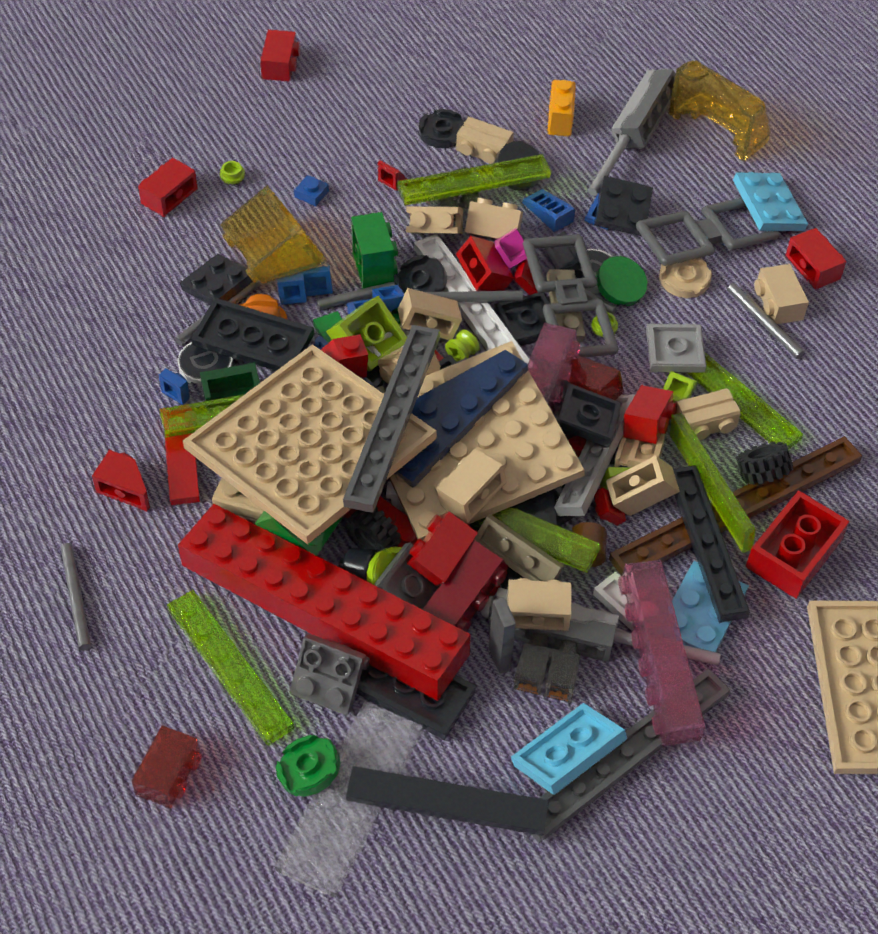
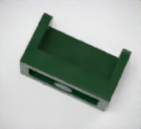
(229, 381)

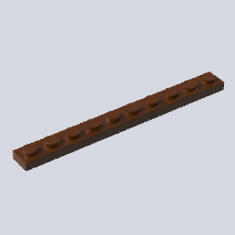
(754, 499)

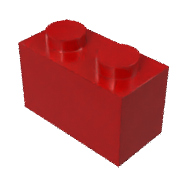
(279, 55)
(168, 187)
(815, 258)
(484, 265)
(649, 414)
(441, 548)

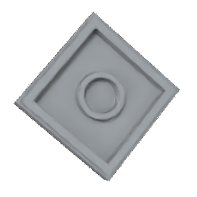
(675, 348)

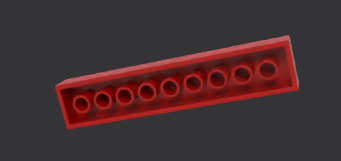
(325, 600)

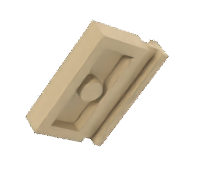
(634, 452)

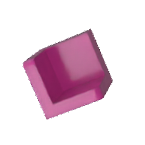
(511, 248)

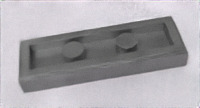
(501, 635)

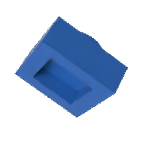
(311, 190)
(174, 386)

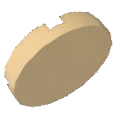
(686, 278)

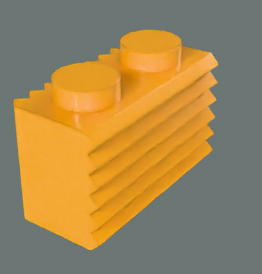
(561, 108)

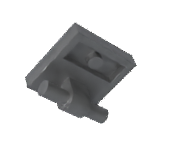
(328, 673)

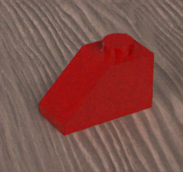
(350, 353)
(121, 480)

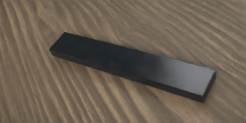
(709, 546)
(447, 800)

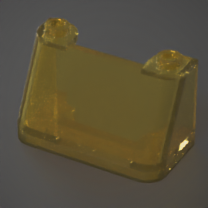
(706, 92)
(270, 239)

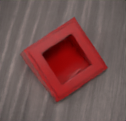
(389, 175)

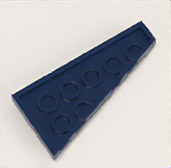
(457, 406)

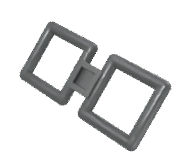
(705, 231)
(571, 292)

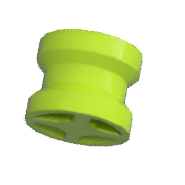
(462, 346)

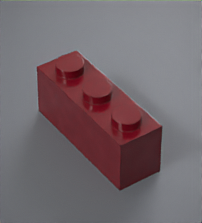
(468, 586)

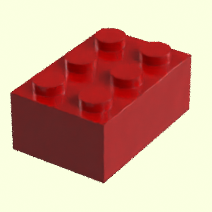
(797, 544)

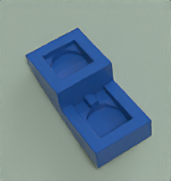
(308, 283)
(389, 295)

